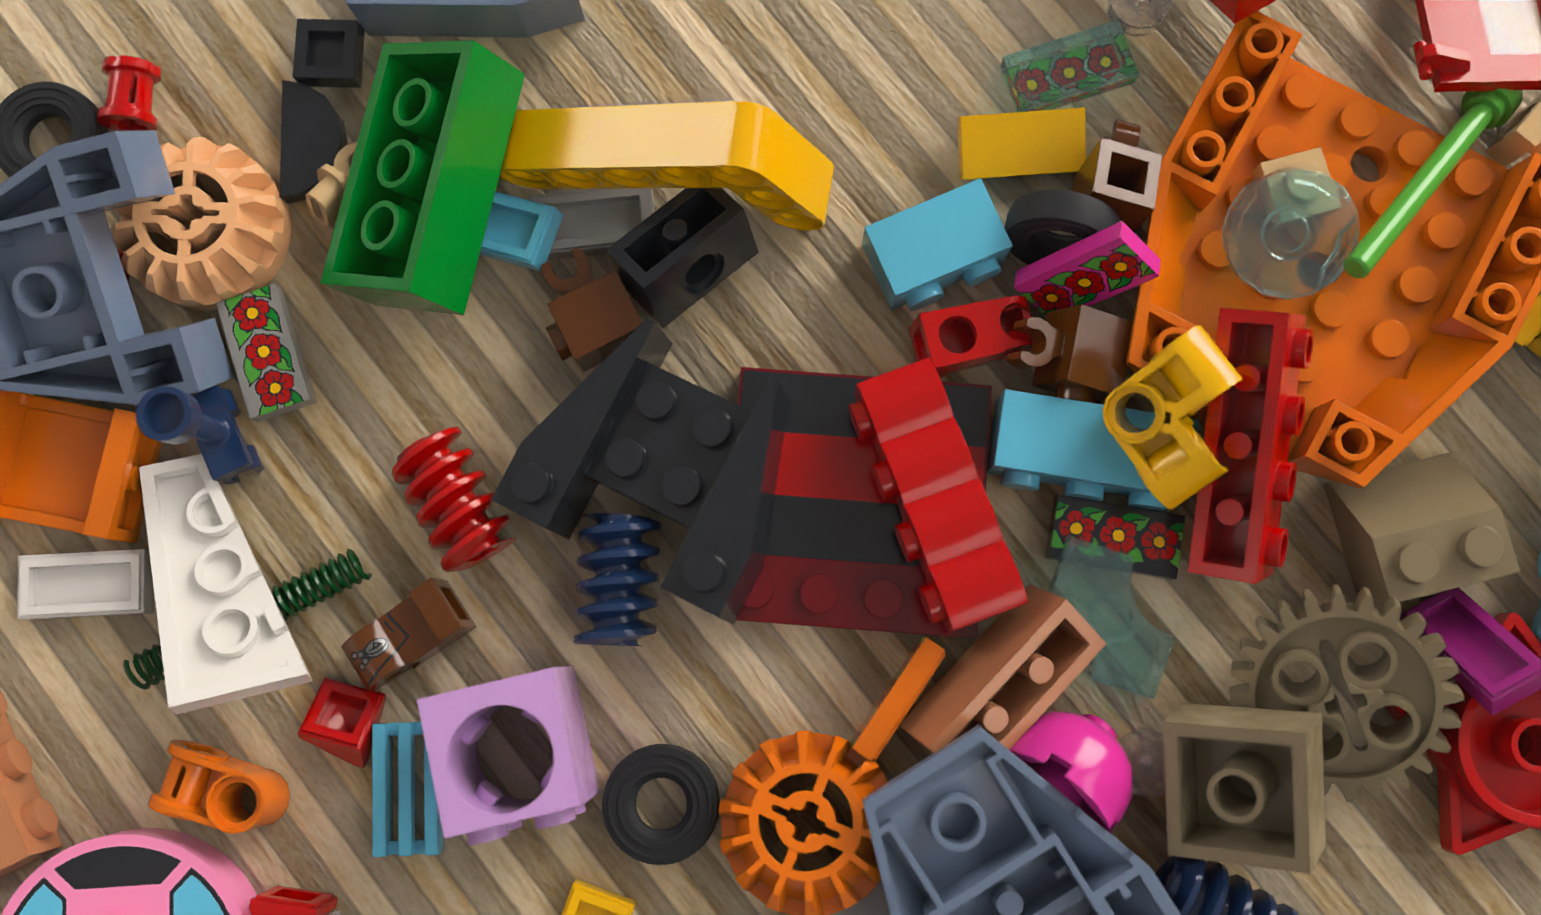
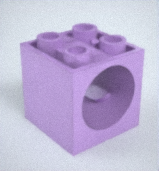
(451, 733)

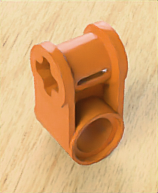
(208, 787)

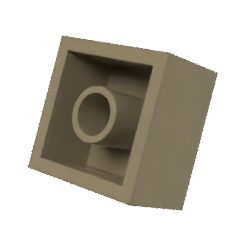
(1245, 786)

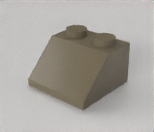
(1420, 530)

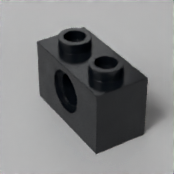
(683, 251)

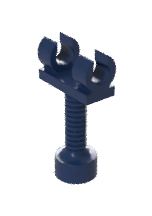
(209, 418)

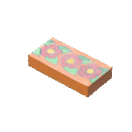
(897, 698)

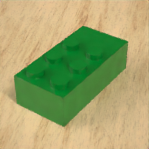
(423, 176)

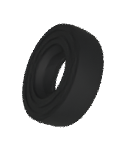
(31, 105)
(1043, 211)
(627, 827)

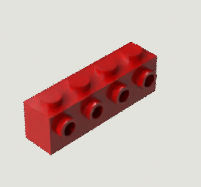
(1250, 435)

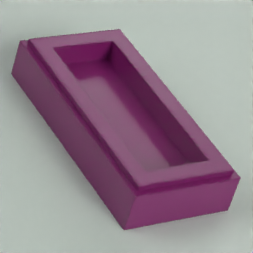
(1489, 658)

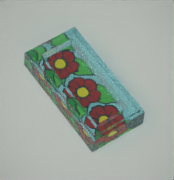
(1070, 68)

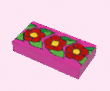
(1088, 270)

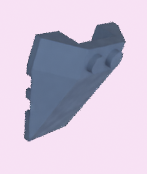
(995, 838)

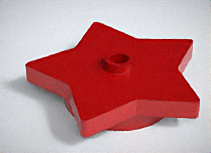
(1494, 764)

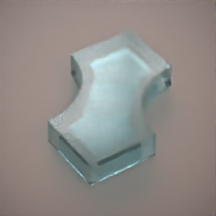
(1100, 589)

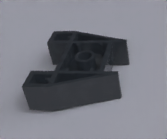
(668, 451)

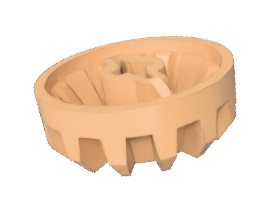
(234, 246)

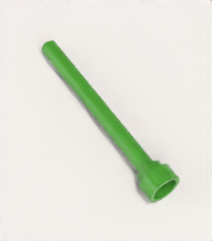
(1480, 112)

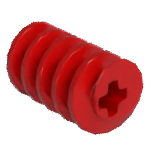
(450, 501)

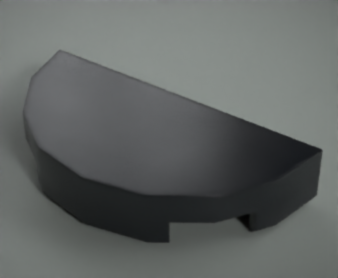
(309, 139)

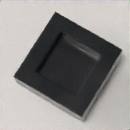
(328, 53)

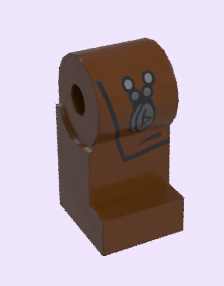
(408, 634)

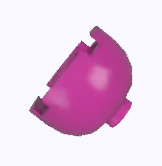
(1081, 762)

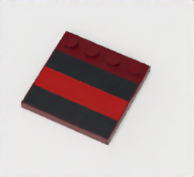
(830, 531)

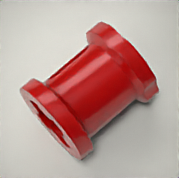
(128, 75)

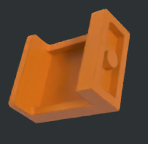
(72, 466)

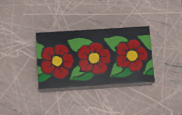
(1145, 534)

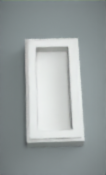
(84, 584)

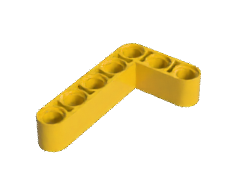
(675, 147)

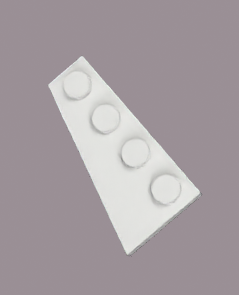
(211, 599)

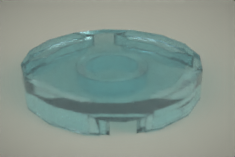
(1290, 232)

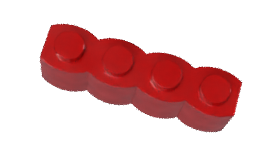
(939, 496)

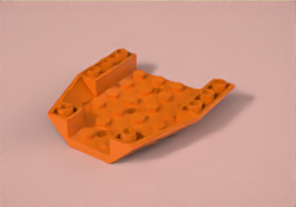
(1387, 344)

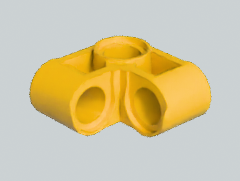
(1178, 382)

